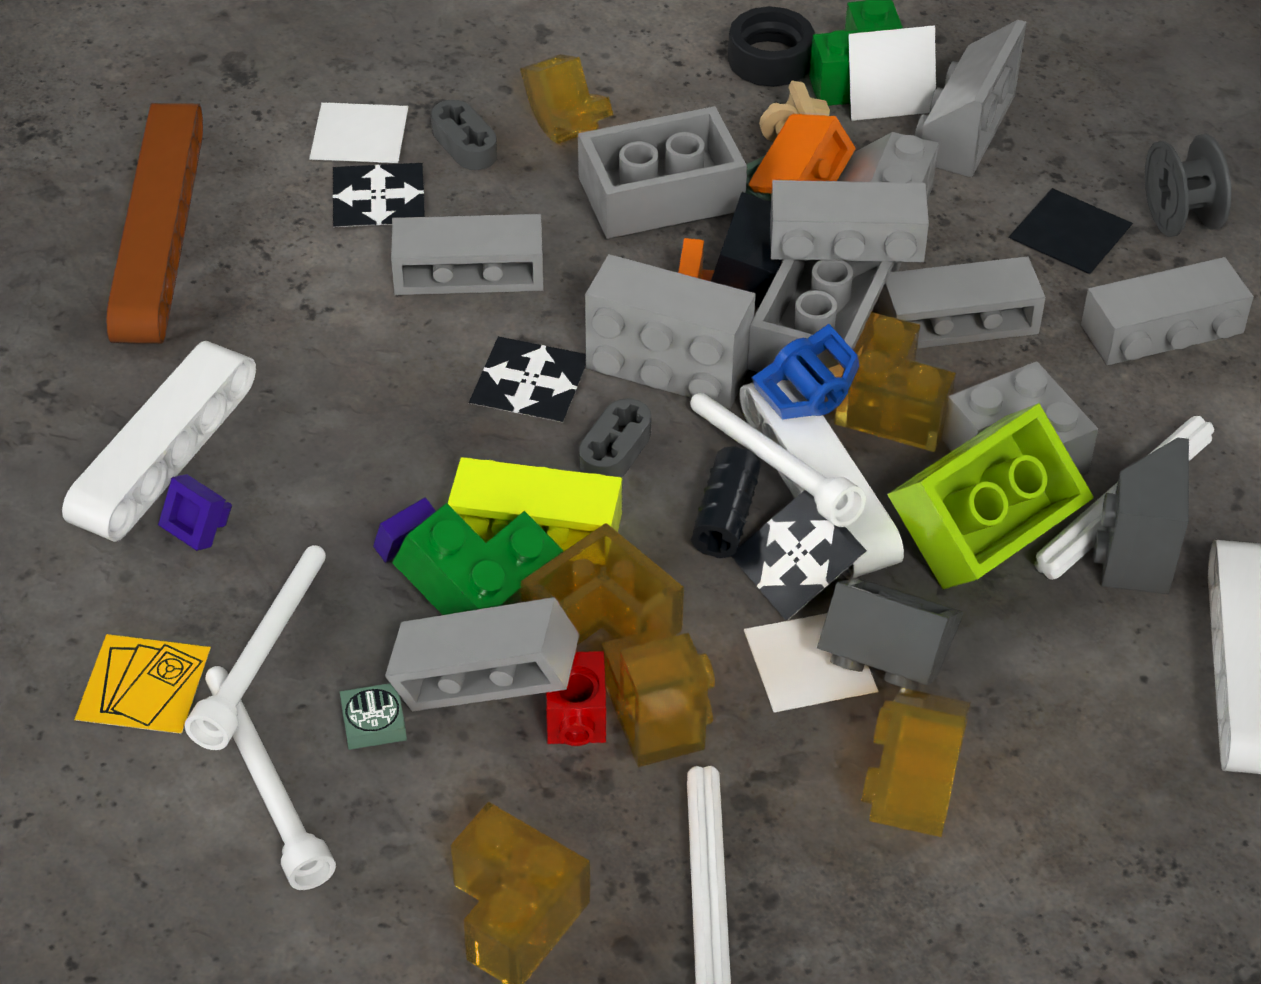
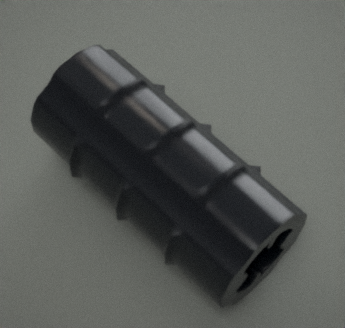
(726, 502)

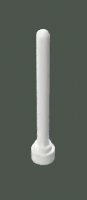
(835, 498)
(215, 718)
(304, 858)

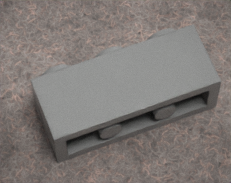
(848, 221)
(467, 254)
(966, 301)
(1166, 310)
(483, 655)

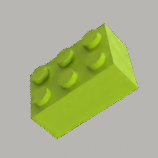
(991, 496)

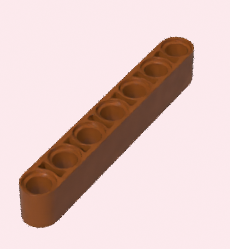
(155, 224)

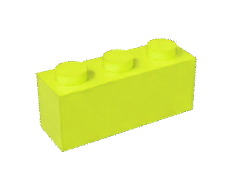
(559, 501)

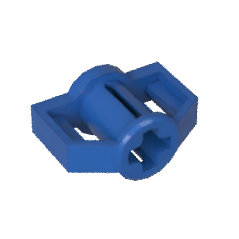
(809, 375)

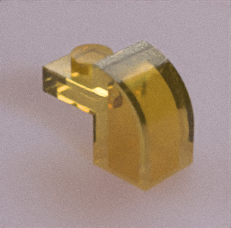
(562, 98)

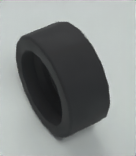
(765, 66)

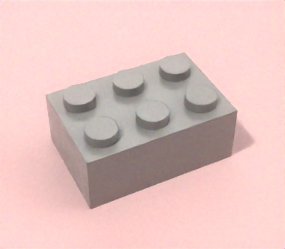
(661, 171)
(668, 330)

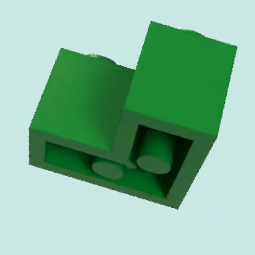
(831, 50)
(465, 572)

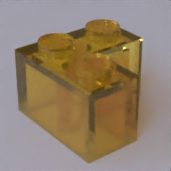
(892, 391)
(609, 587)
(659, 693)
(918, 761)
(525, 891)

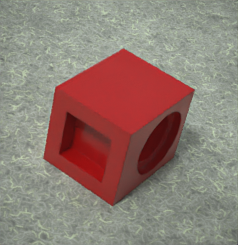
(579, 712)

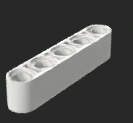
(159, 441)
(819, 447)
(1236, 644)

